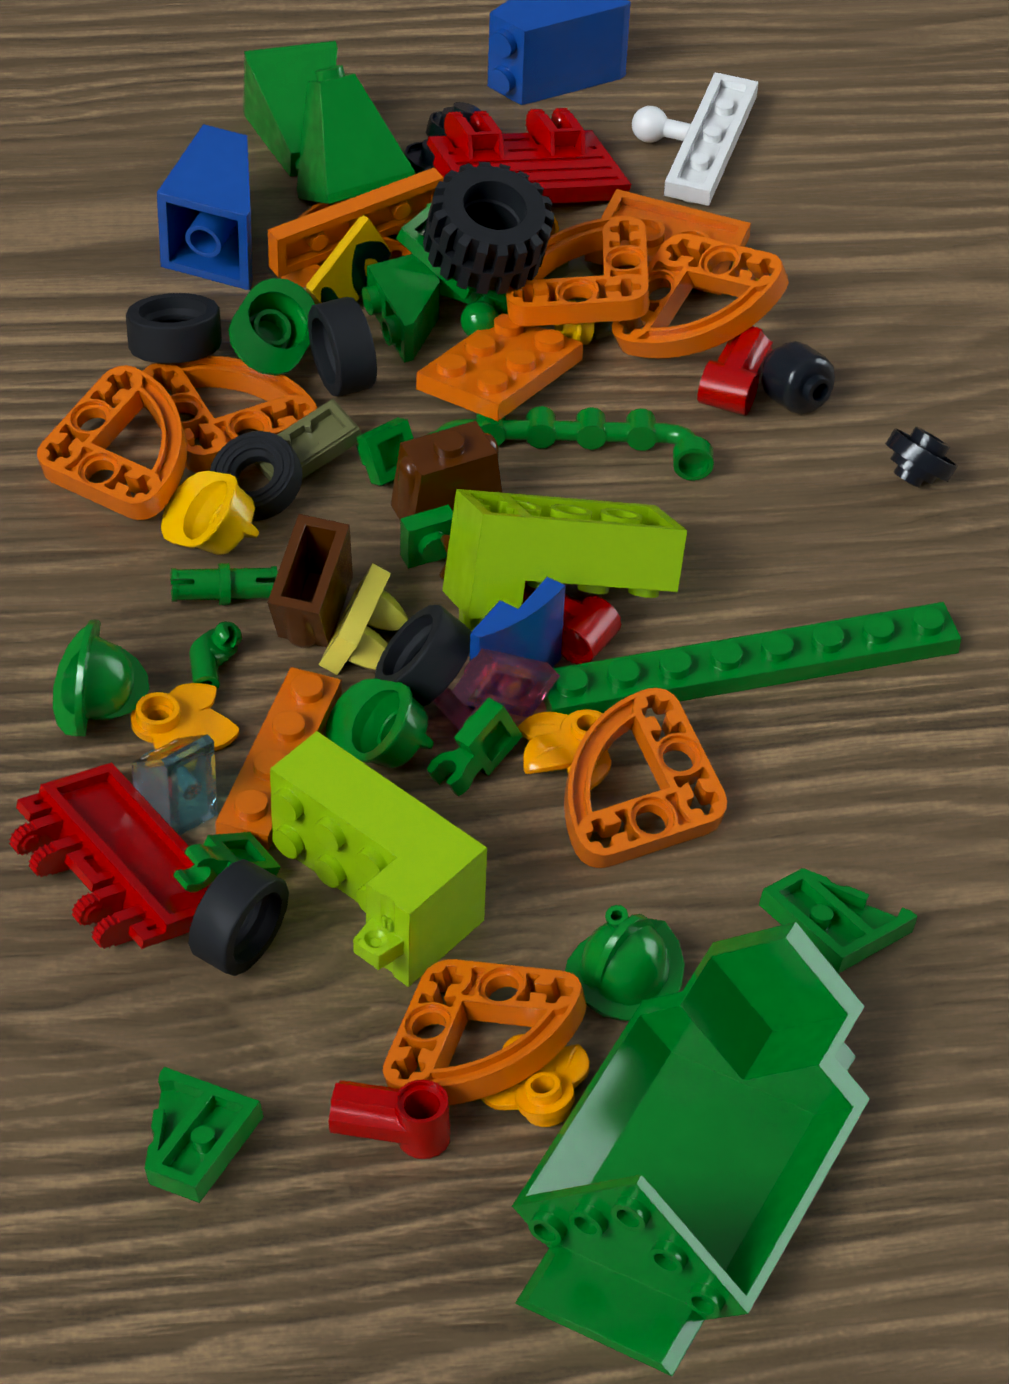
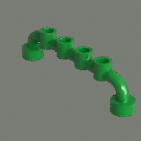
(691, 453)

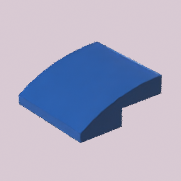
(526, 632)

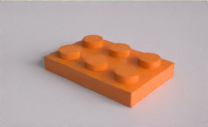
(669, 219)
(499, 367)

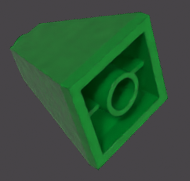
(277, 94)
(345, 141)

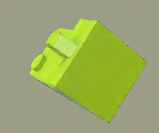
(589, 543)
(384, 850)

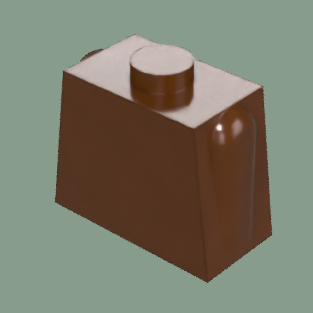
(440, 463)
(312, 582)

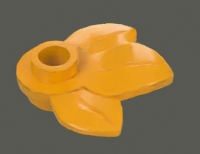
(181, 714)
(555, 741)
(548, 1093)

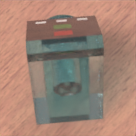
(179, 781)

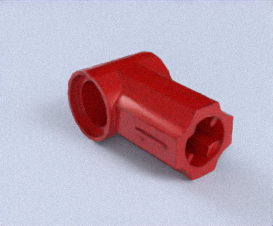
(734, 377)
(586, 626)
(409, 1116)

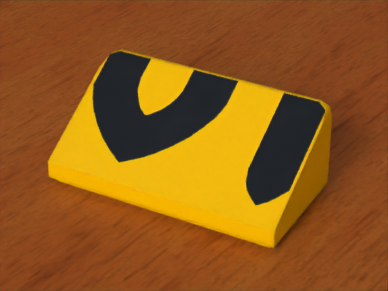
(346, 267)

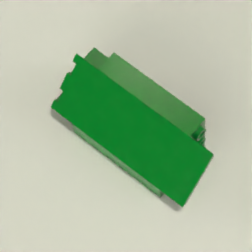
(696, 1149)

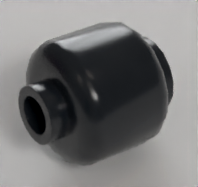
(798, 377)

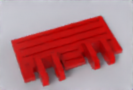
(553, 152)
(117, 850)

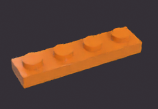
(318, 233)
(294, 716)

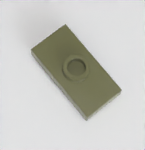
(318, 438)

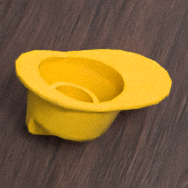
(209, 513)

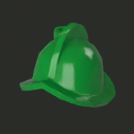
(95, 681)
(627, 963)

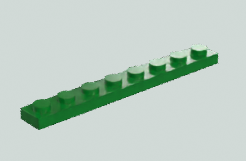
(760, 659)

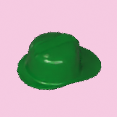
(272, 326)
(379, 723)

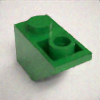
(404, 300)

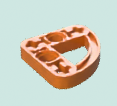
(611, 296)
(753, 299)
(284, 404)
(90, 453)
(669, 803)
(545, 1000)

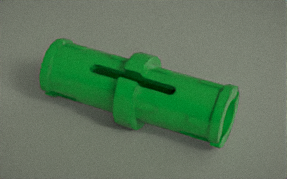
(222, 583)

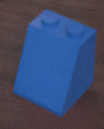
(556, 46)
(208, 210)

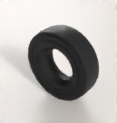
(269, 448)

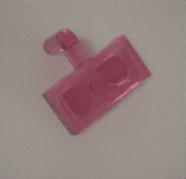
(505, 678)

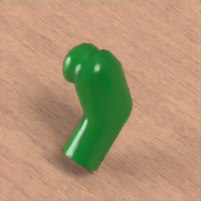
(212, 651)

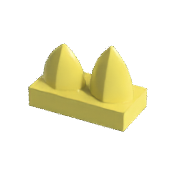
(367, 607)

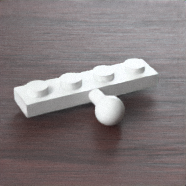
(706, 141)

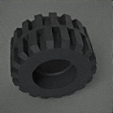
(493, 199)

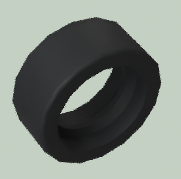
(173, 328)
(342, 346)
(426, 653)
(238, 917)

